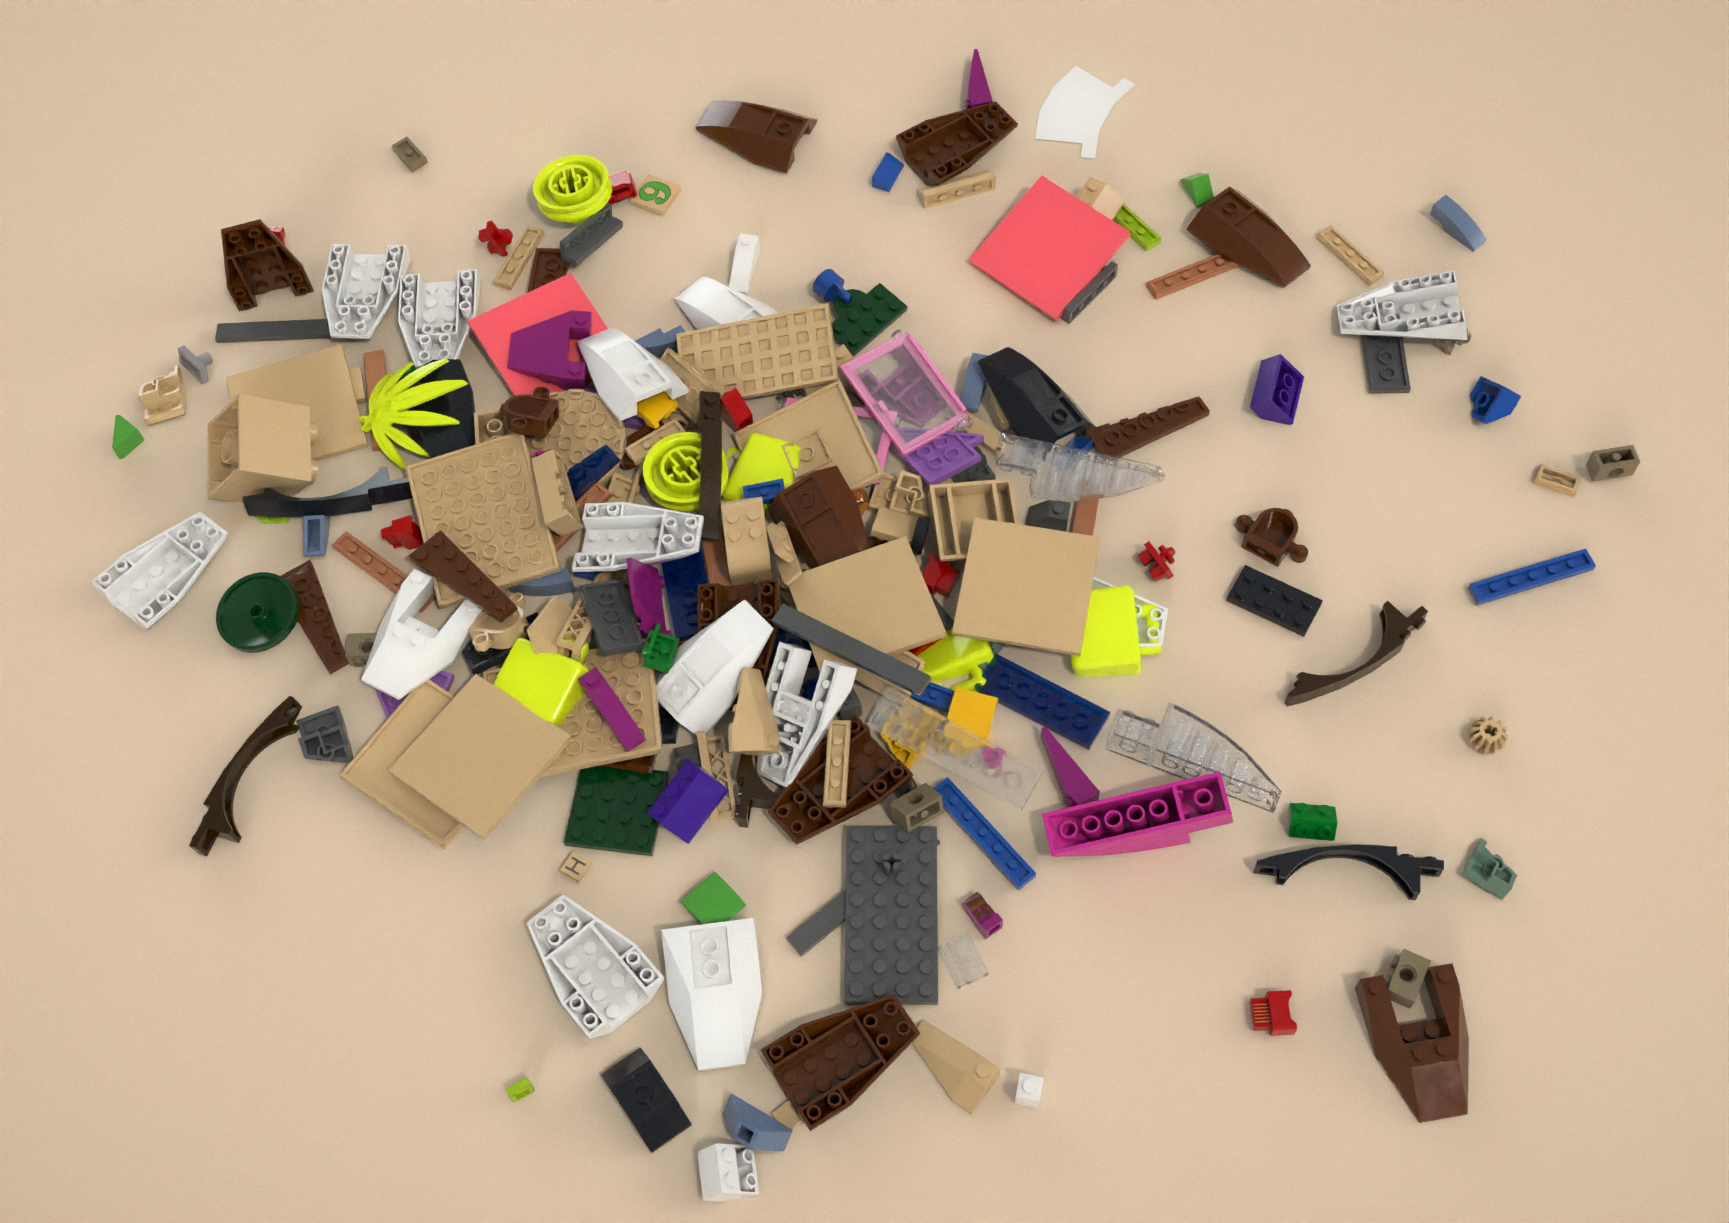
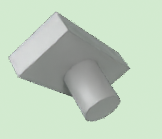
(194, 364)

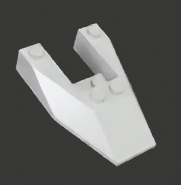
(410, 650)
(800, 720)

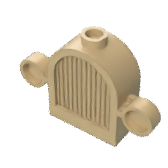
(491, 633)

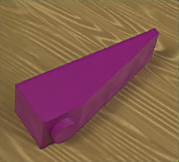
(978, 87)
(611, 709)
(1072, 781)

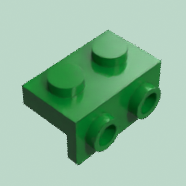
(660, 650)
(1312, 821)

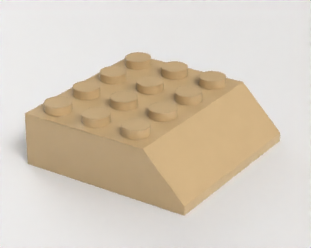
(957, 504)

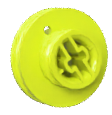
(572, 188)
(673, 472)

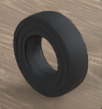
(919, 535)

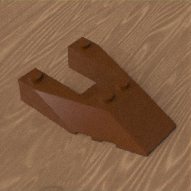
(1422, 1057)

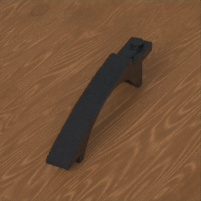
(374, 491)
(1401, 868)

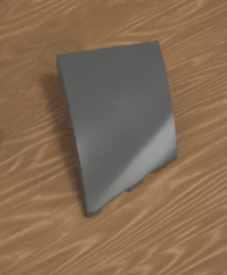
(325, 737)

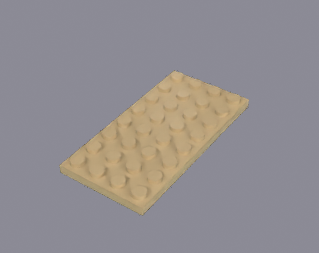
(765, 352)

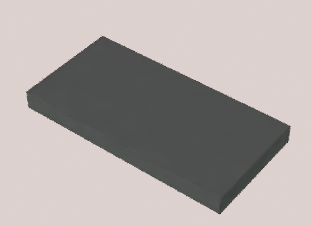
(1385, 364)
(611, 617)

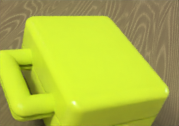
(760, 462)
(1112, 634)
(956, 658)
(542, 681)

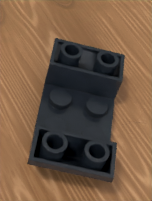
(646, 1100)

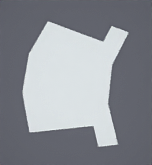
(1078, 109)

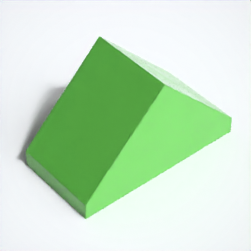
(1198, 188)
(125, 437)

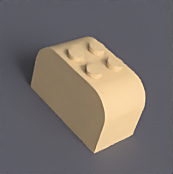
(746, 540)

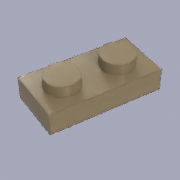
(409, 153)

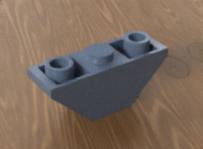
(754, 1127)

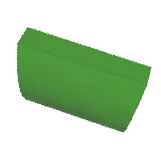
(713, 901)

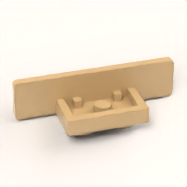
(623, 488)
(784, 552)

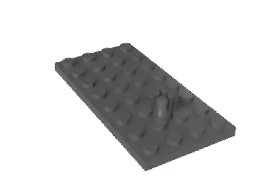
(891, 915)

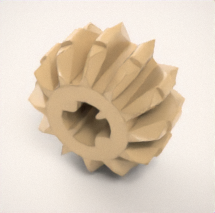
(1488, 735)

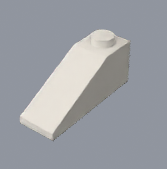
(744, 262)

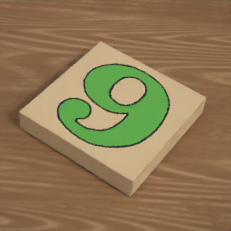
(656, 194)

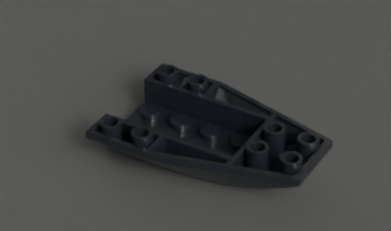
(1031, 399)
(455, 404)

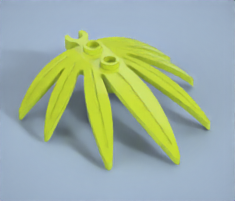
(391, 405)

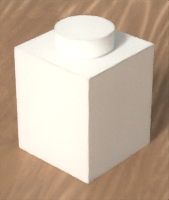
(1029, 1090)

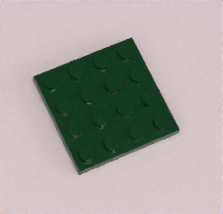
(613, 810)

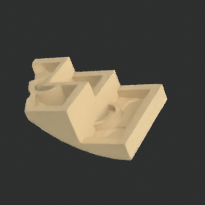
(163, 397)
(900, 494)

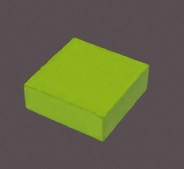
(520, 1089)

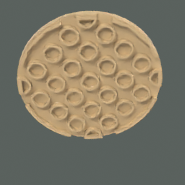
(581, 430)

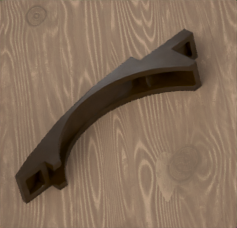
(710, 434)
(1395, 631)
(751, 791)
(219, 817)

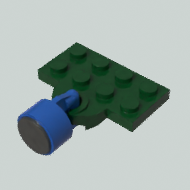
(858, 314)

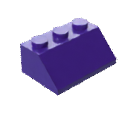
(1277, 390)
(688, 801)

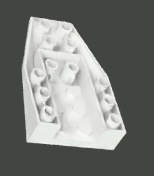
(361, 288)
(1407, 309)
(437, 315)
(714, 989)

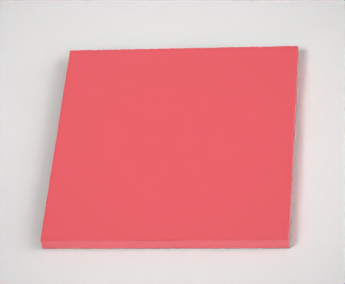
(1049, 247)
(550, 300)

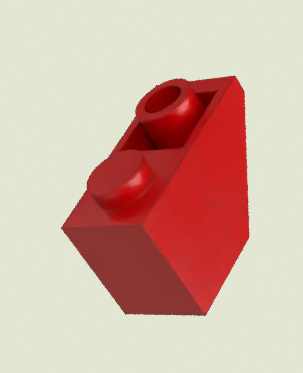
(735, 410)

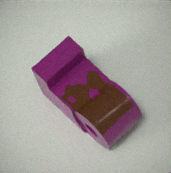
(982, 915)

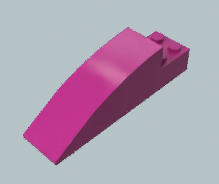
(1139, 819)

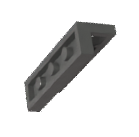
(591, 237)
(1090, 292)

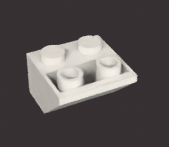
(727, 1172)

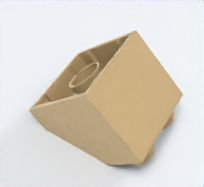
(258, 447)

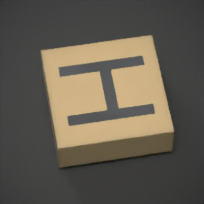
(575, 867)

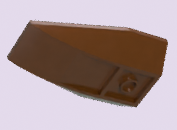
(756, 131)
(954, 141)
(1249, 237)
(259, 264)
(821, 517)
(717, 599)
(871, 779)
(838, 1057)

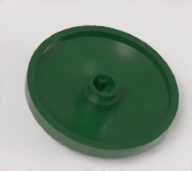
(257, 612)

